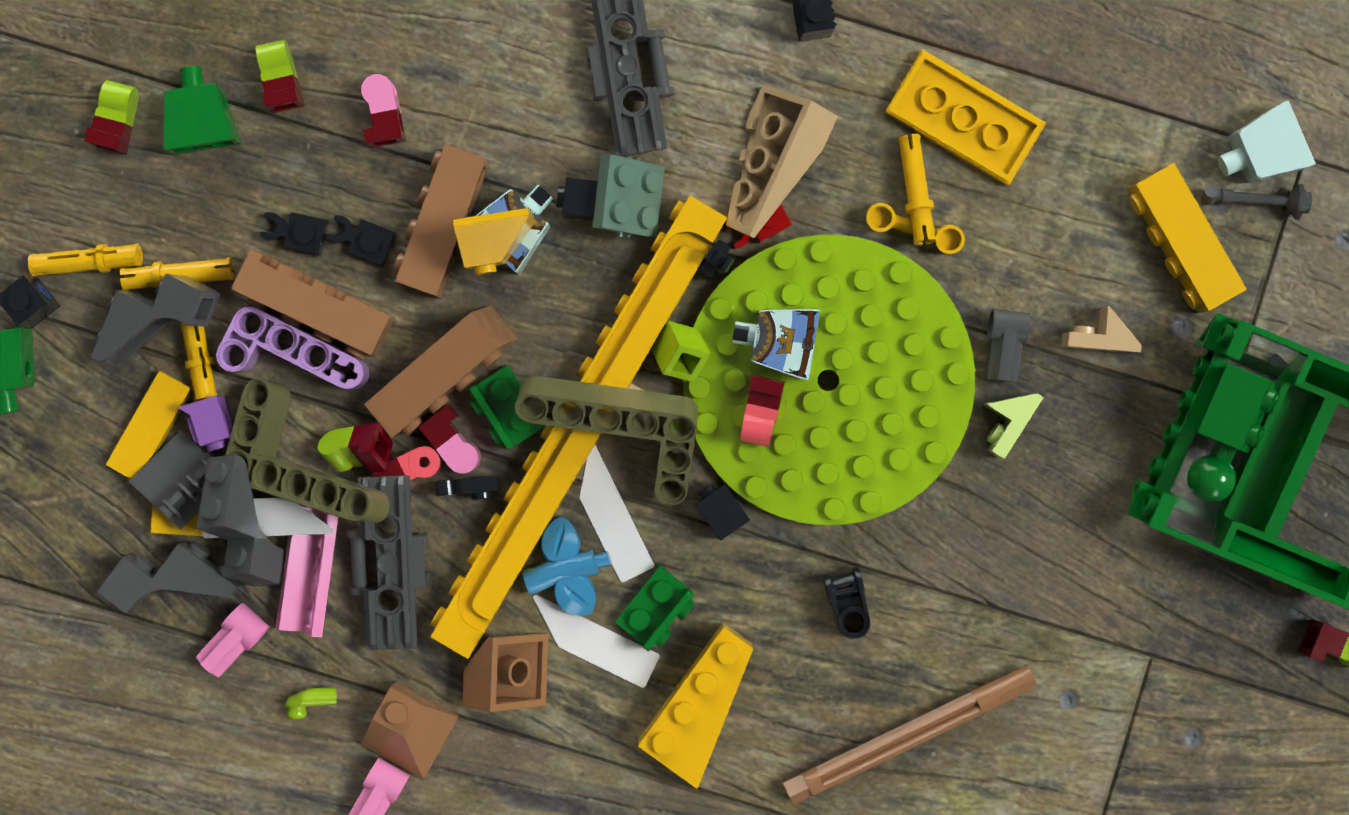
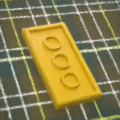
(965, 117)

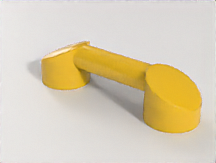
(882, 217)

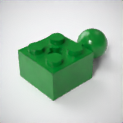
(1235, 424)

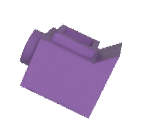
(210, 422)

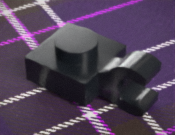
(716, 260)

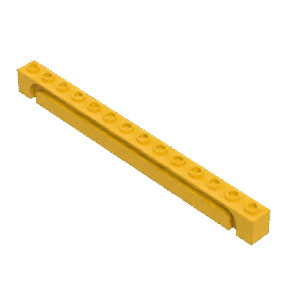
(567, 449)

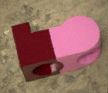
(384, 111)
(449, 442)

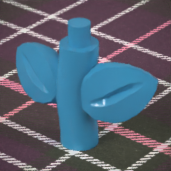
(566, 569)

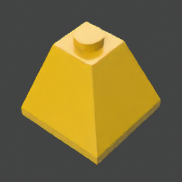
(491, 238)

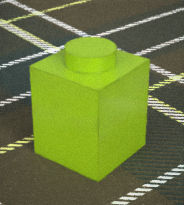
(680, 351)

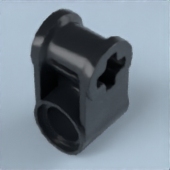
(848, 600)

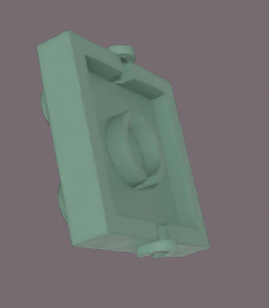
(628, 196)

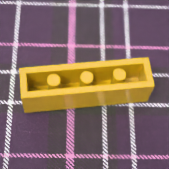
(1186, 239)

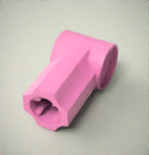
(238, 633)
(380, 789)

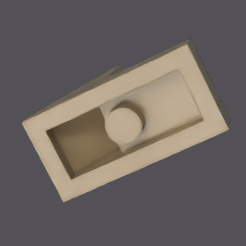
(1111, 336)

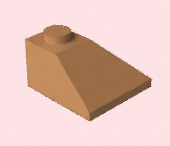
(507, 673)
(409, 729)

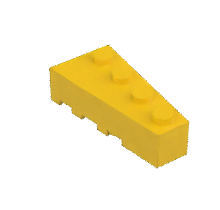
(694, 713)

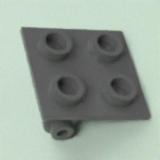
(174, 479)

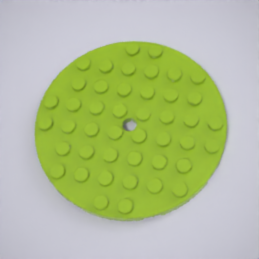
(898, 395)

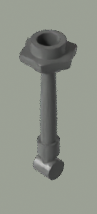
(1296, 202)

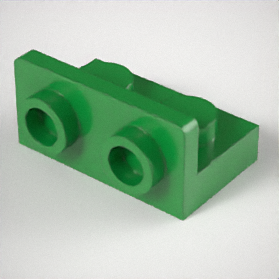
(497, 399)
(655, 608)

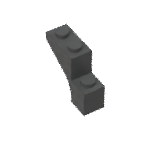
(137, 318)
(230, 513)
(184, 570)

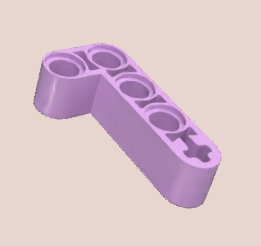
(298, 353)

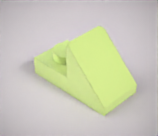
(1016, 413)

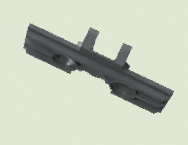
(618, 76)
(398, 568)

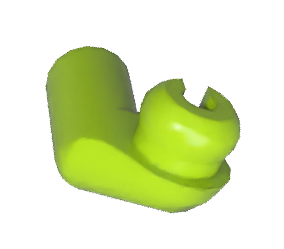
(310, 697)

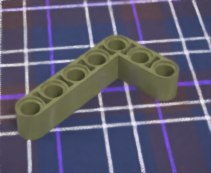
(621, 421)
(256, 440)

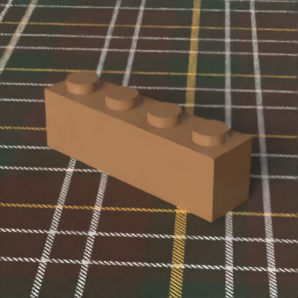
(432, 236)

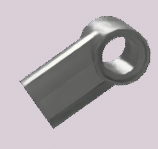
(1007, 335)

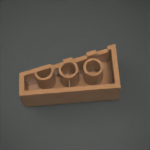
(313, 303)
(440, 371)

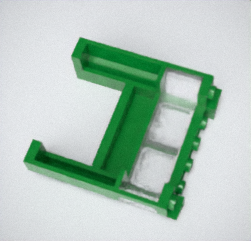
(1268, 477)

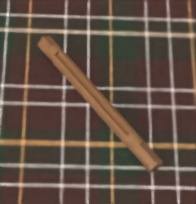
(910, 735)

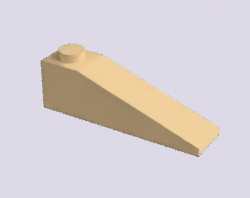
(781, 146)

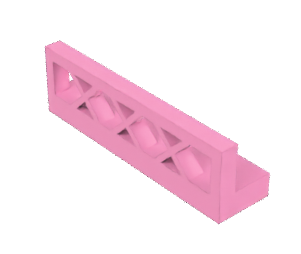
(307, 579)

